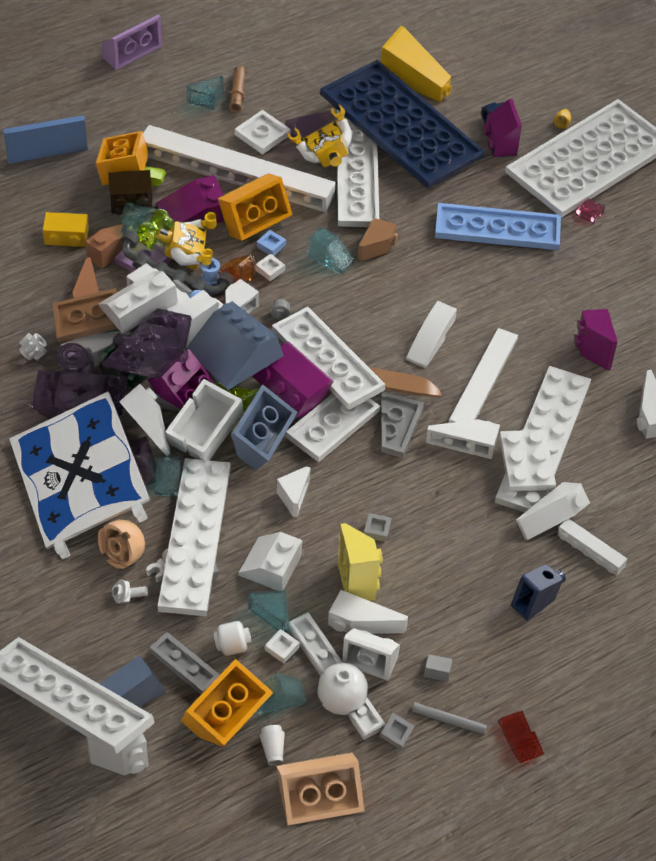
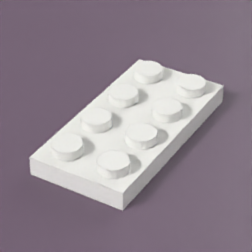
(329, 426)

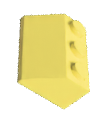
(359, 563)

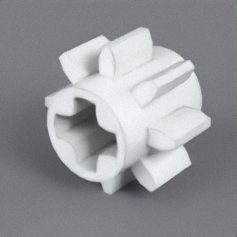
(33, 346)

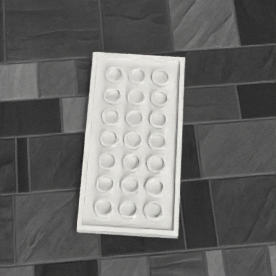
(586, 158)

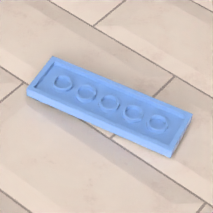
(498, 226)

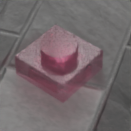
(590, 211)

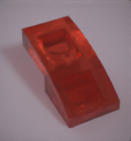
(520, 738)

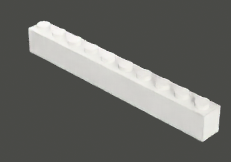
(236, 167)

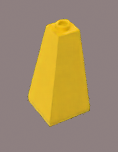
(415, 66)

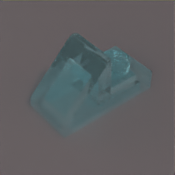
(134, 216)

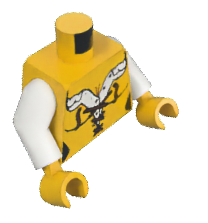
(326, 144)
(187, 241)

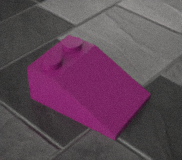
(194, 201)

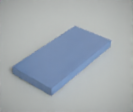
(45, 139)

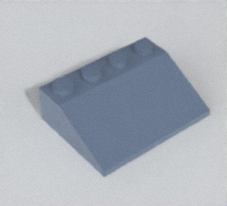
(234, 345)

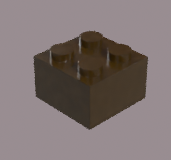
(131, 188)

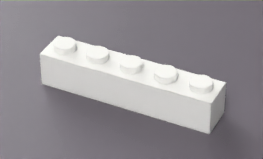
(592, 547)

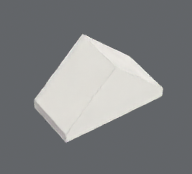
(293, 488)

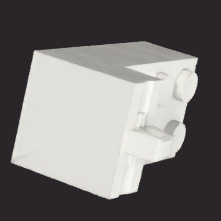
(199, 306)

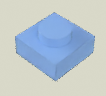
(271, 243)

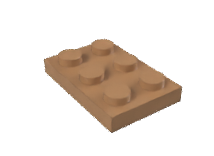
(82, 316)

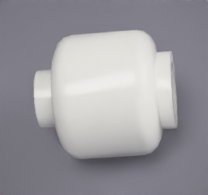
(232, 638)

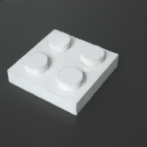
(262, 132)

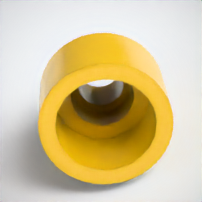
(562, 119)

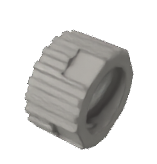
(280, 314)

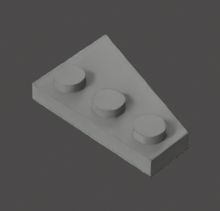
(398, 422)

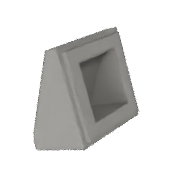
(438, 668)

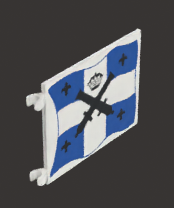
(79, 472)

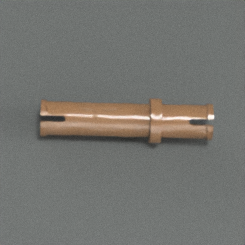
(237, 94)

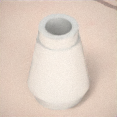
(273, 743)

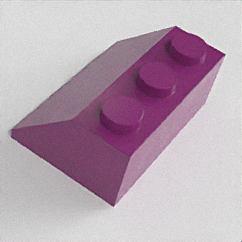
(295, 380)

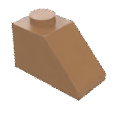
(377, 239)

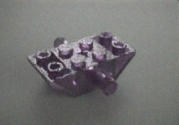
(152, 345)
(62, 391)

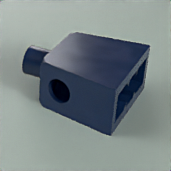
(537, 590)

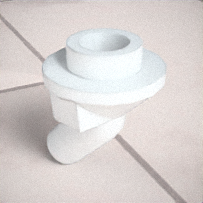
(122, 592)

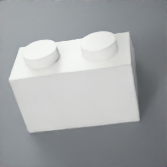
(272, 560)
(370, 653)
(129, 760)

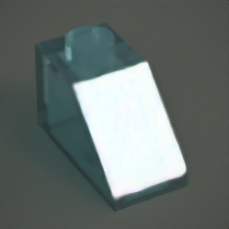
(329, 250)

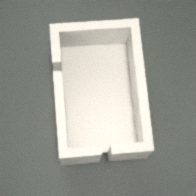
(207, 427)

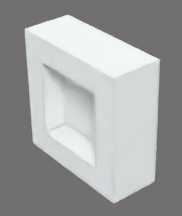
(270, 267)
(282, 646)

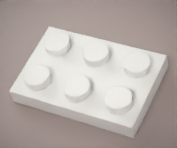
(527, 460)

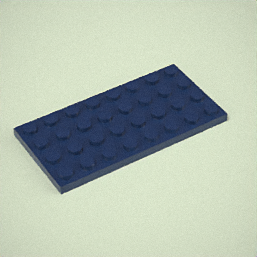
(402, 123)

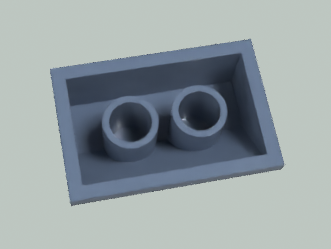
(262, 428)

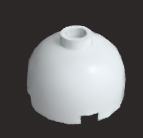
(342, 688)

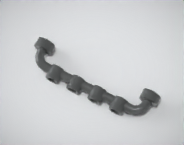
(131, 240)

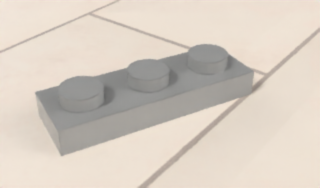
(183, 663)

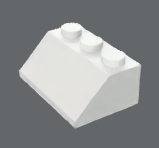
(139, 300)

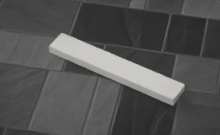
(484, 376)
(322, 656)

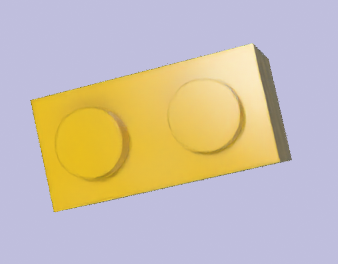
(65, 229)

